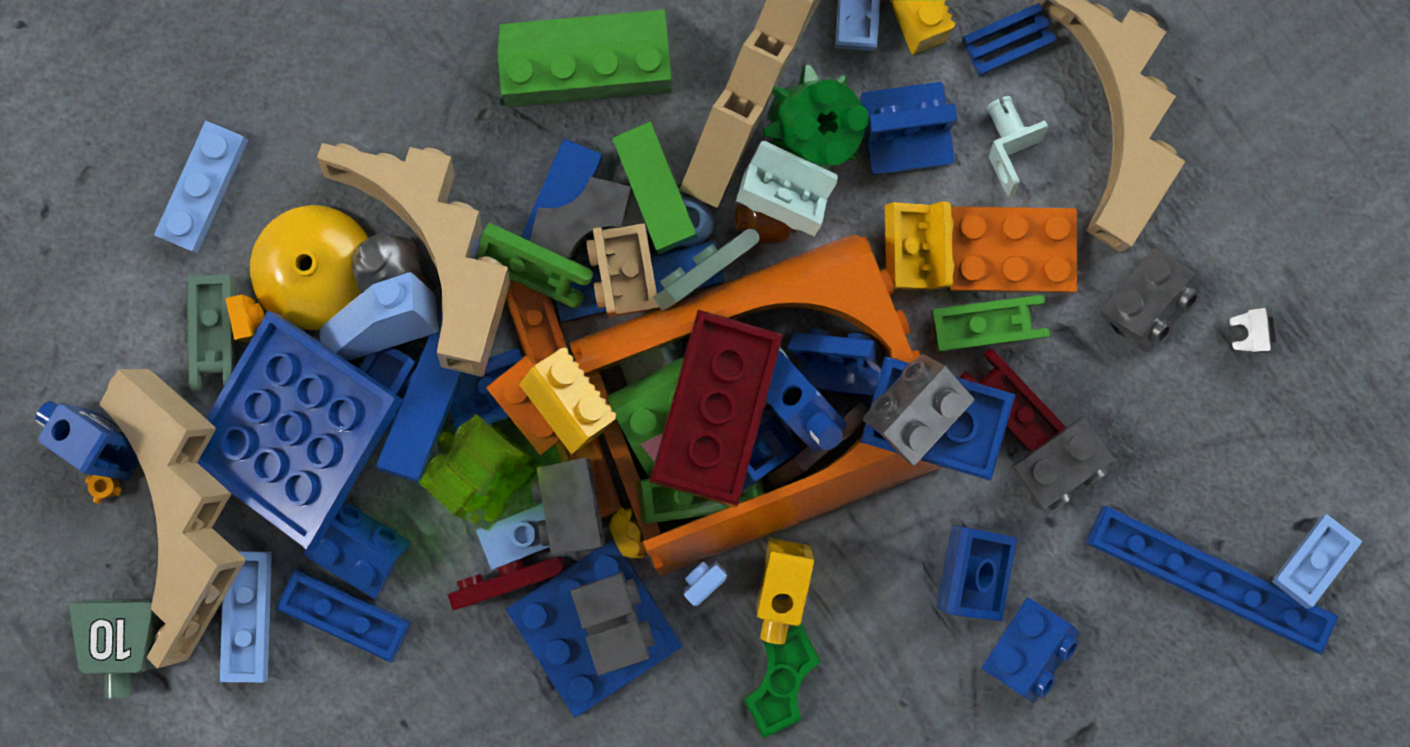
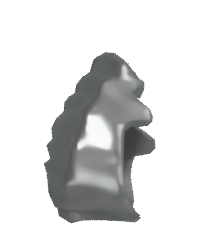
(385, 258)

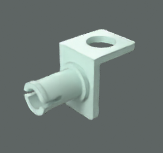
(1013, 139)

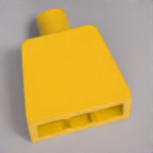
(788, 572)

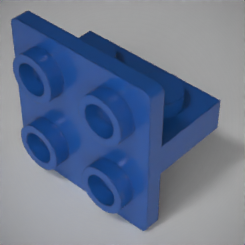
(908, 128)

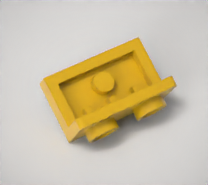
(919, 245)

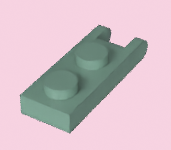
(708, 263)
(209, 328)

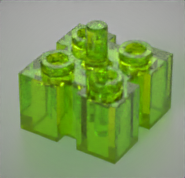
(478, 472)

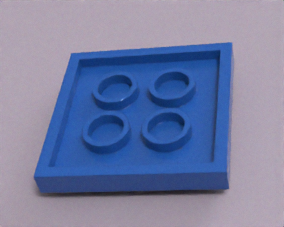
(559, 642)

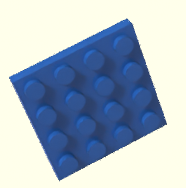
(295, 429)

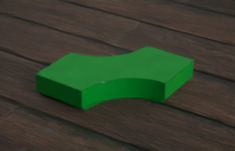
(775, 698)

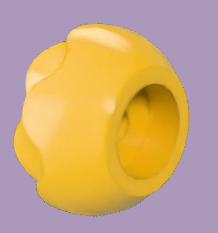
(627, 533)

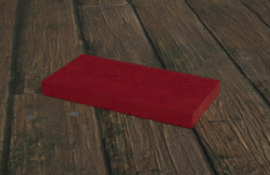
(716, 408)

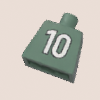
(114, 640)

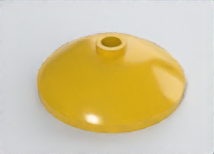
(328, 286)

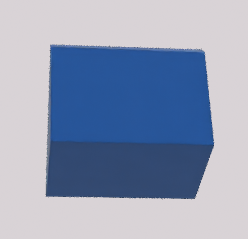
(976, 573)

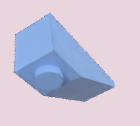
(382, 318)

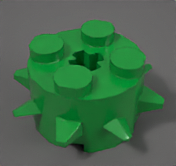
(817, 120)

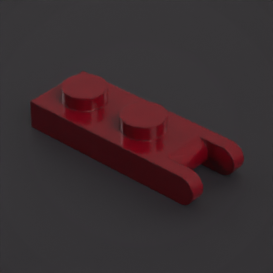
(1029, 417)
(511, 577)

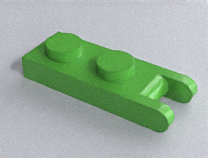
(535, 265)
(986, 323)

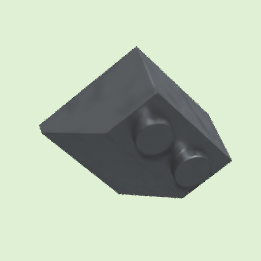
(569, 506)

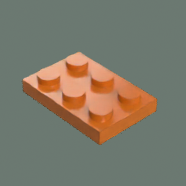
(1014, 250)

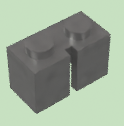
(612, 622)

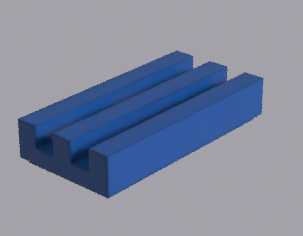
(1039, 25)

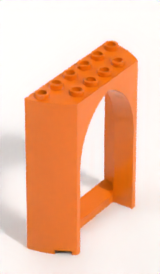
(830, 279)

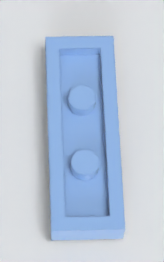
(201, 187)
(247, 621)

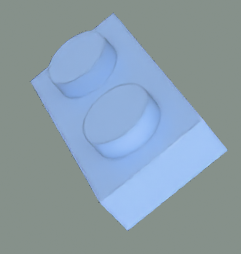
(1316, 561)

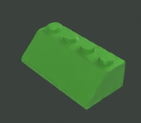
(584, 58)

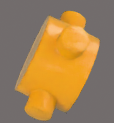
(102, 487)

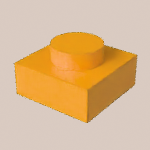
(244, 317)

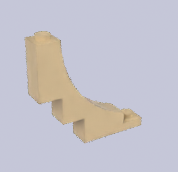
(745, 98)
(192, 557)

